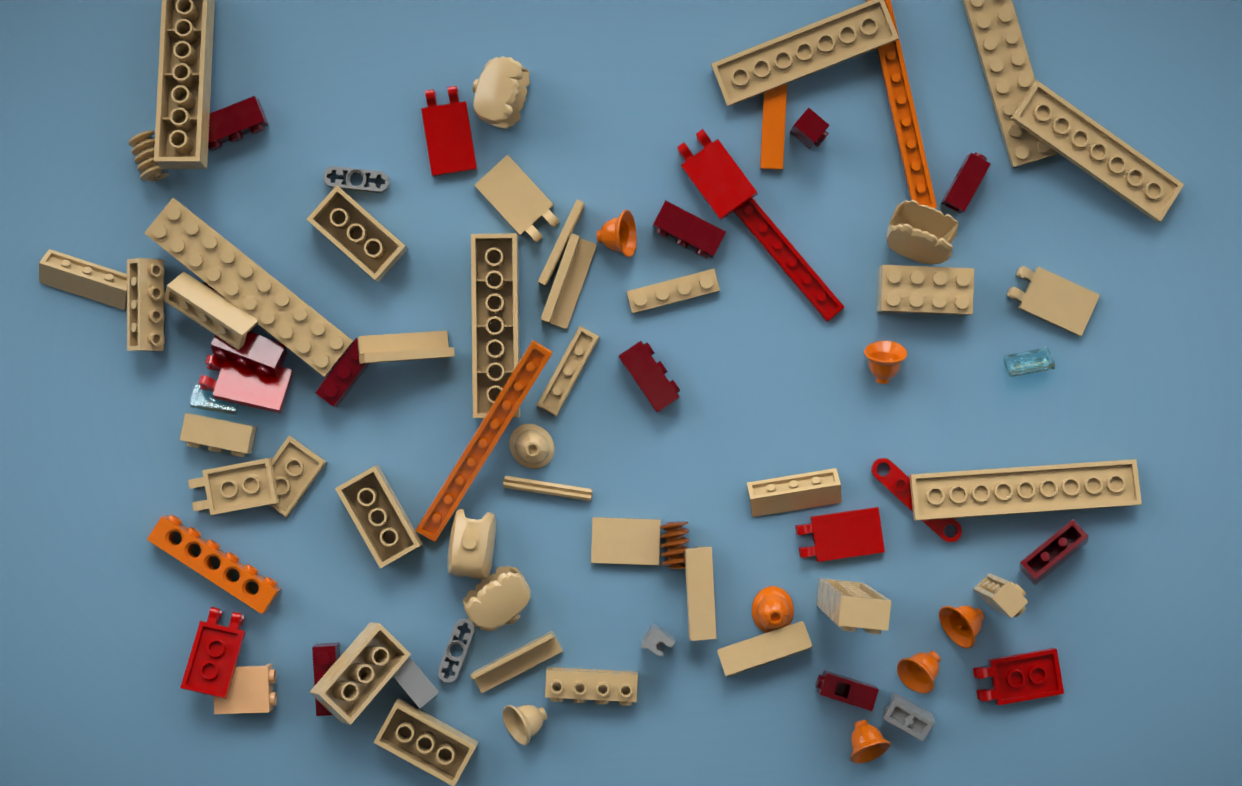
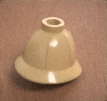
(531, 446)
(523, 721)

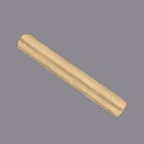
(547, 488)

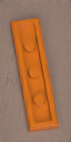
(773, 128)

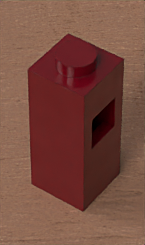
(966, 182)
(847, 690)

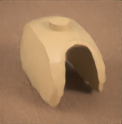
(501, 92)
(921, 233)
(471, 546)
(497, 599)

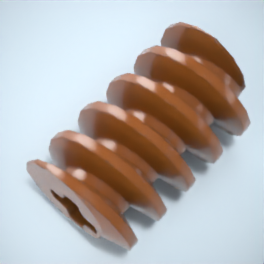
(674, 544)

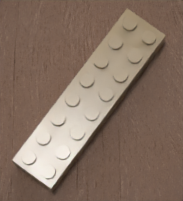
(184, 84)
(493, 316)
(854, 605)

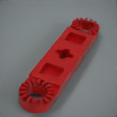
(899, 485)

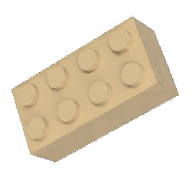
(357, 233)
(925, 290)
(379, 516)
(360, 673)
(426, 742)

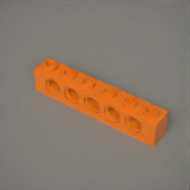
(163, 538)

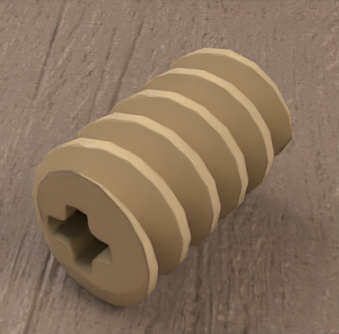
(144, 153)

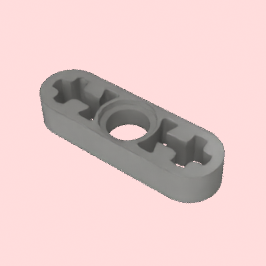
(372, 186)
(456, 668)

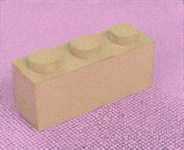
(218, 434)

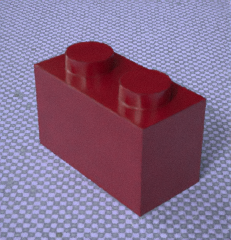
(810, 129)

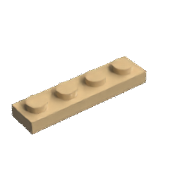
(673, 291)

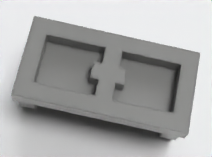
(655, 638)
(415, 683)
(908, 716)

